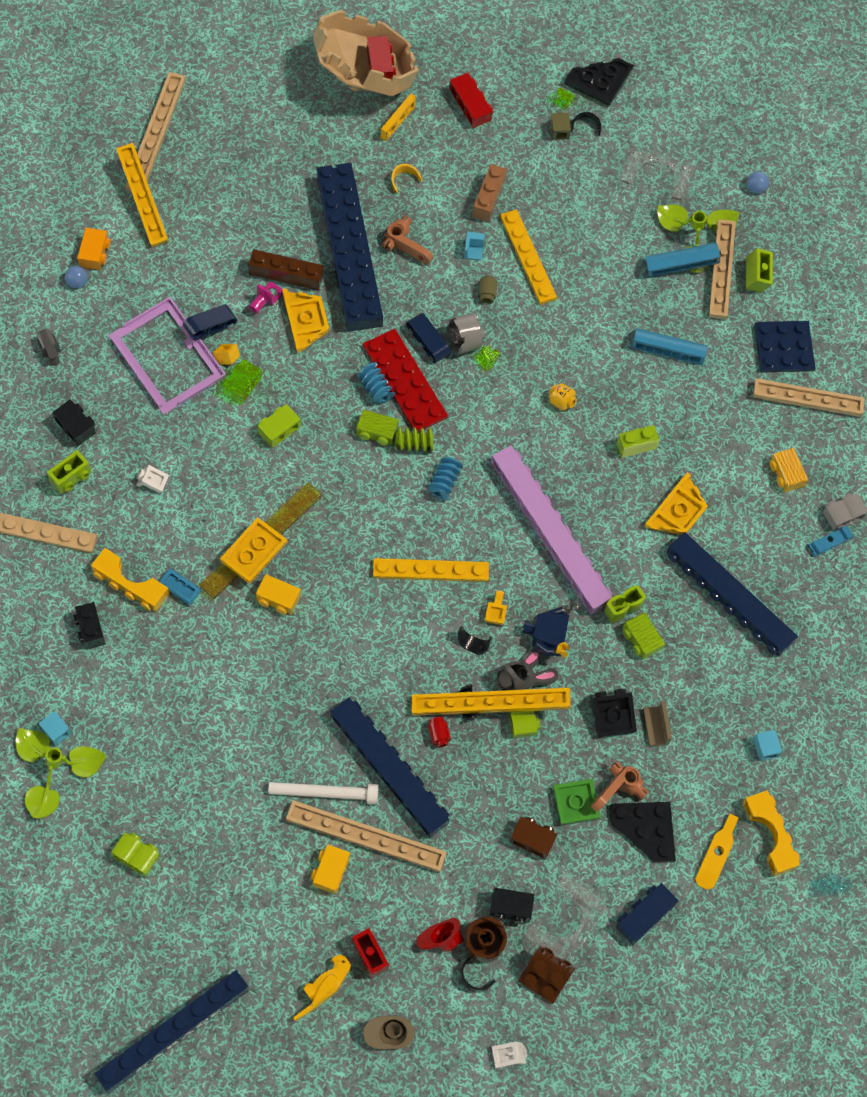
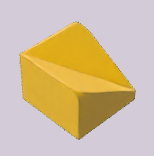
(226, 354)

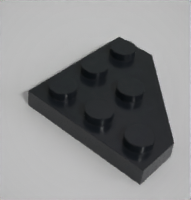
(600, 79)
(647, 827)

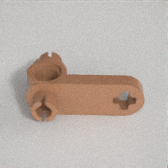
(403, 243)
(620, 783)

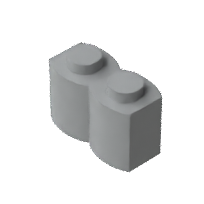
(845, 511)

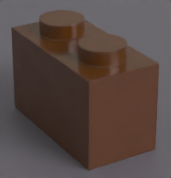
(533, 837)

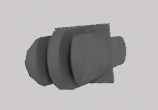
(49, 346)

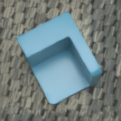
(474, 246)
(55, 728)
(767, 745)

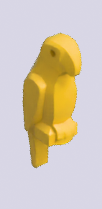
(325, 985)

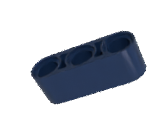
(209, 322)
(429, 337)

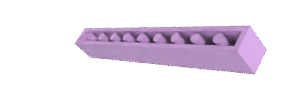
(551, 529)

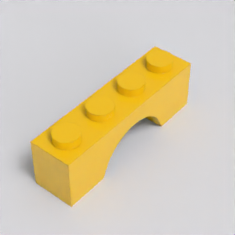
(149, 593)
(762, 809)

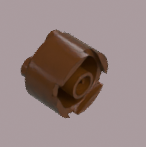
(474, 939)

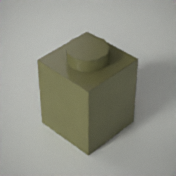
(560, 126)

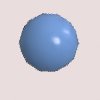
(757, 182)
(76, 277)

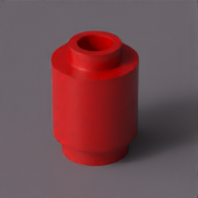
(439, 732)

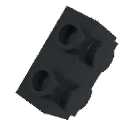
(613, 713)

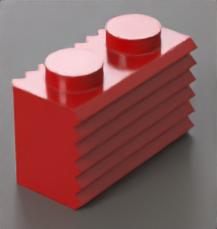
(370, 953)

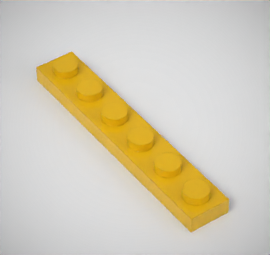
(142, 195)
(528, 257)
(431, 570)

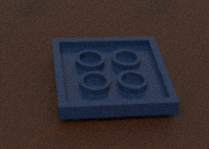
(784, 346)

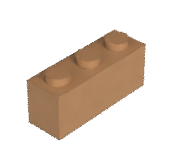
(489, 193)

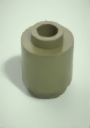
(487, 289)

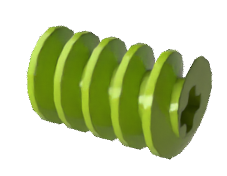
(414, 439)

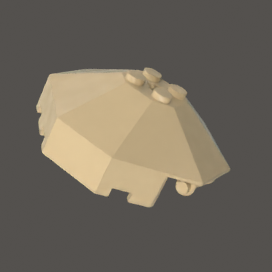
(343, 51)

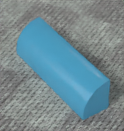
(683, 259)
(669, 346)

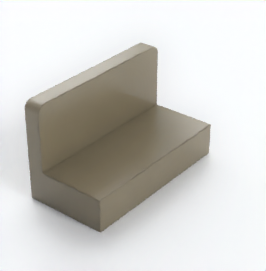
(657, 725)

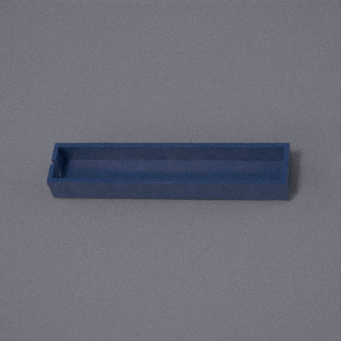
(349, 247)

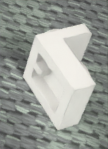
(152, 478)
(509, 1054)

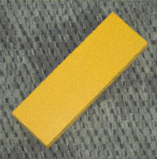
(398, 117)

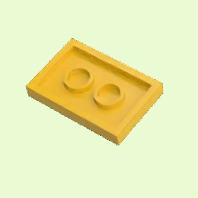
(253, 550)

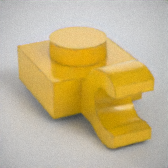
(496, 611)

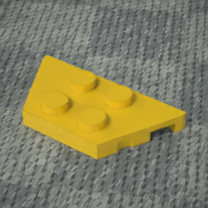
(305, 317)
(679, 509)

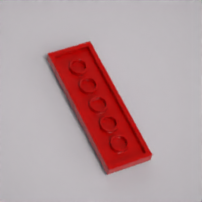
(406, 379)

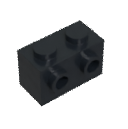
(74, 422)
(90, 626)
(511, 905)

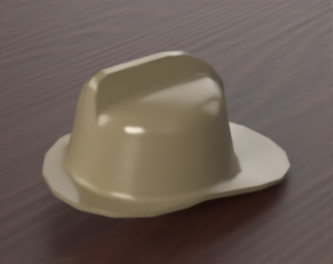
(388, 1032)

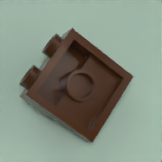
(546, 974)

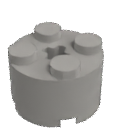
(465, 333)

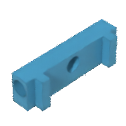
(838, 537)

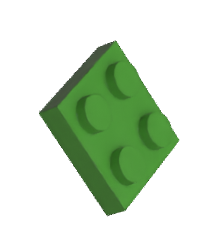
(574, 802)

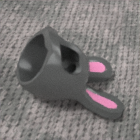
(521, 676)

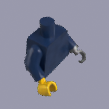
(551, 631)

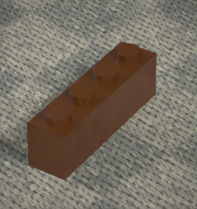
(286, 269)

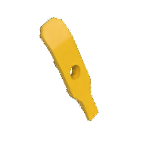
(712, 863)

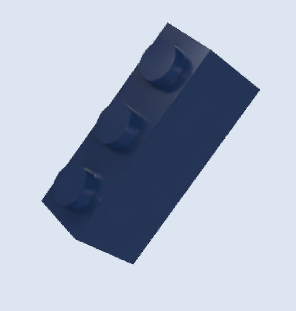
(646, 913)

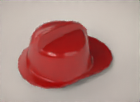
(441, 935)

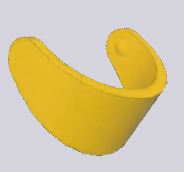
(404, 168)

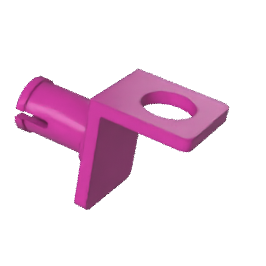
(265, 296)

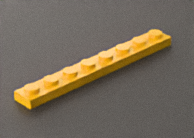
(491, 701)

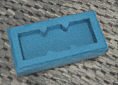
(180, 587)

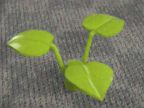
(674, 216)
(32, 744)

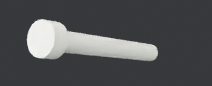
(369, 794)

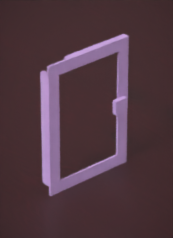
(145, 317)

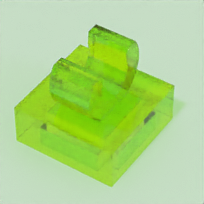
(565, 95)
(487, 357)

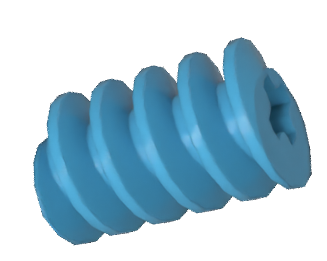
(375, 384)
(444, 477)

